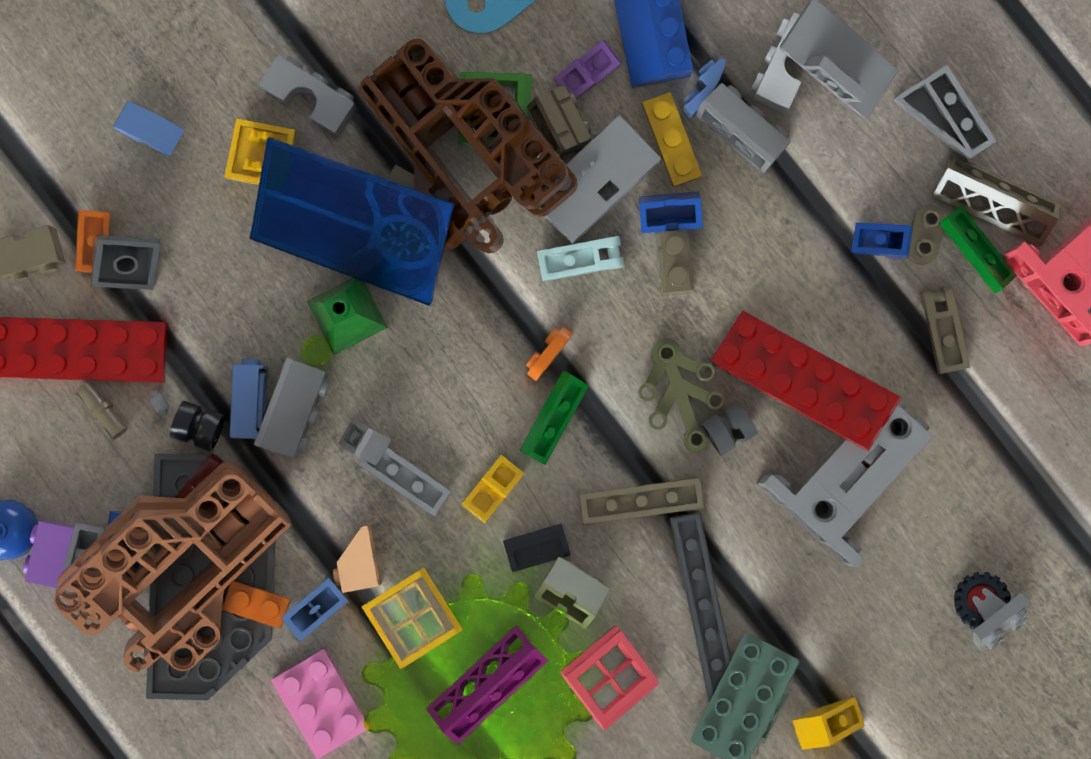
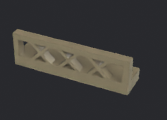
(998, 190)

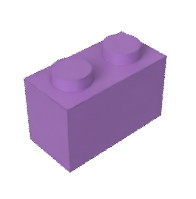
(48, 552)

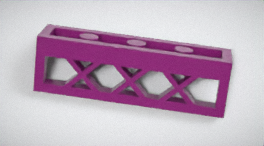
(489, 690)

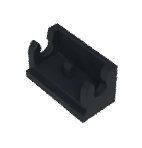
(536, 547)

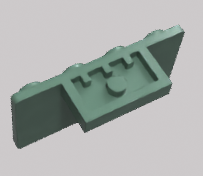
(746, 700)

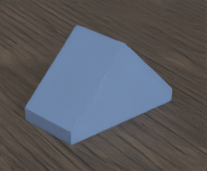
(314, 609)

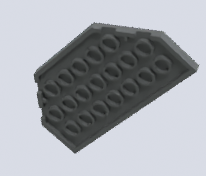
(239, 636)

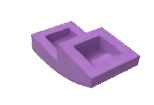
(589, 69)

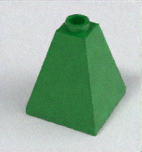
(358, 320)

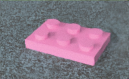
(320, 703)

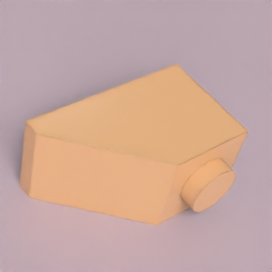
(358, 564)

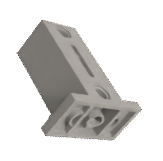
(849, 482)

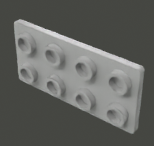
(838, 58)

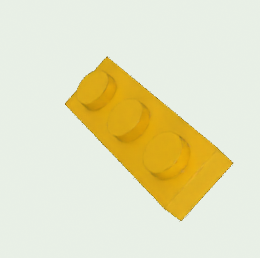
(671, 139)

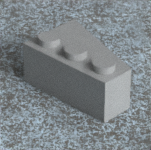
(947, 112)

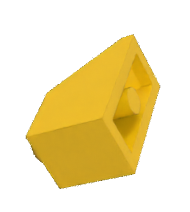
(828, 724)

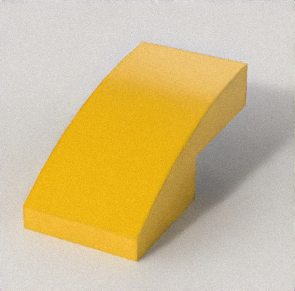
(492, 489)

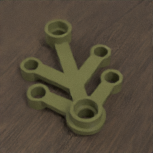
(679, 390)

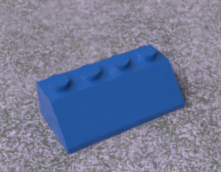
(653, 41)

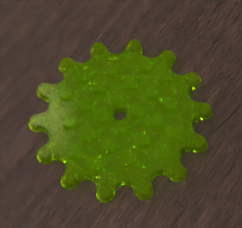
(522, 727)

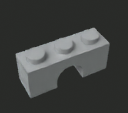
(287, 79)

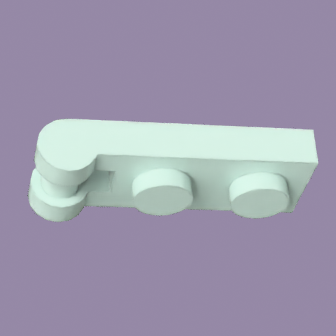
(579, 259)

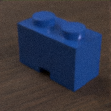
(670, 212)

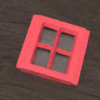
(615, 679)

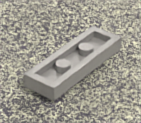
(409, 481)

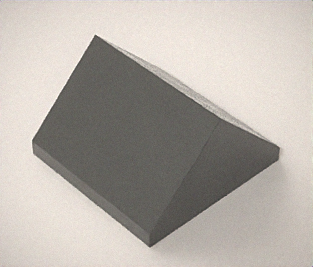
(124, 262)

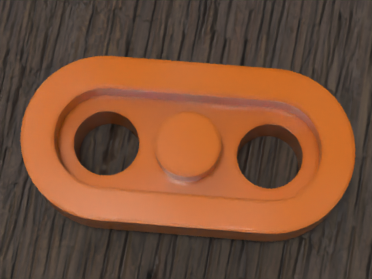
(540, 362)

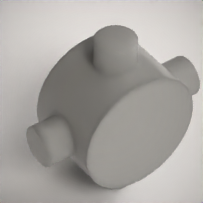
(159, 402)

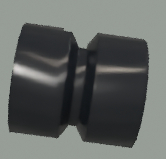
(187, 421)

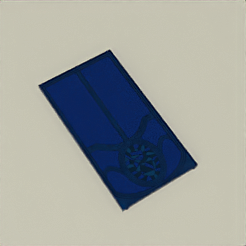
(350, 221)

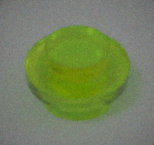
(316, 351)

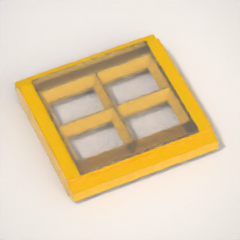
(412, 618)

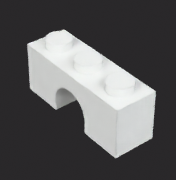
(776, 87)

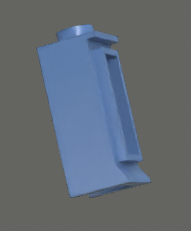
(248, 399)

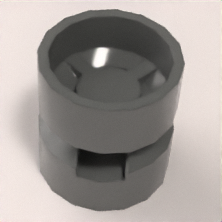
(728, 428)

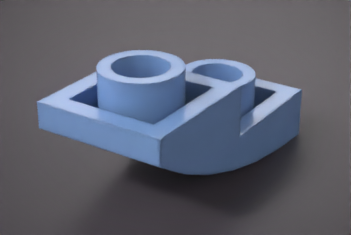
(707, 81)
(148, 128)

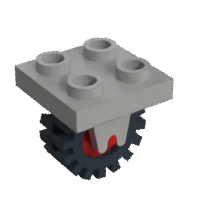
(988, 606)

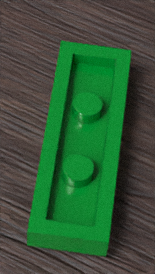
(978, 249)
(554, 417)

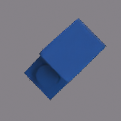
(882, 240)

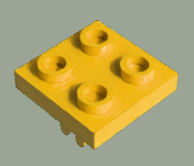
(249, 147)

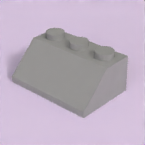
(743, 127)
(292, 409)

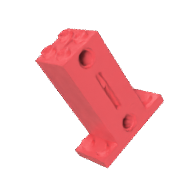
(1068, 264)

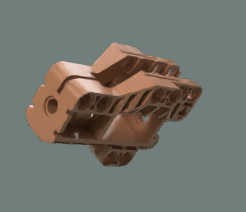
(176, 526)

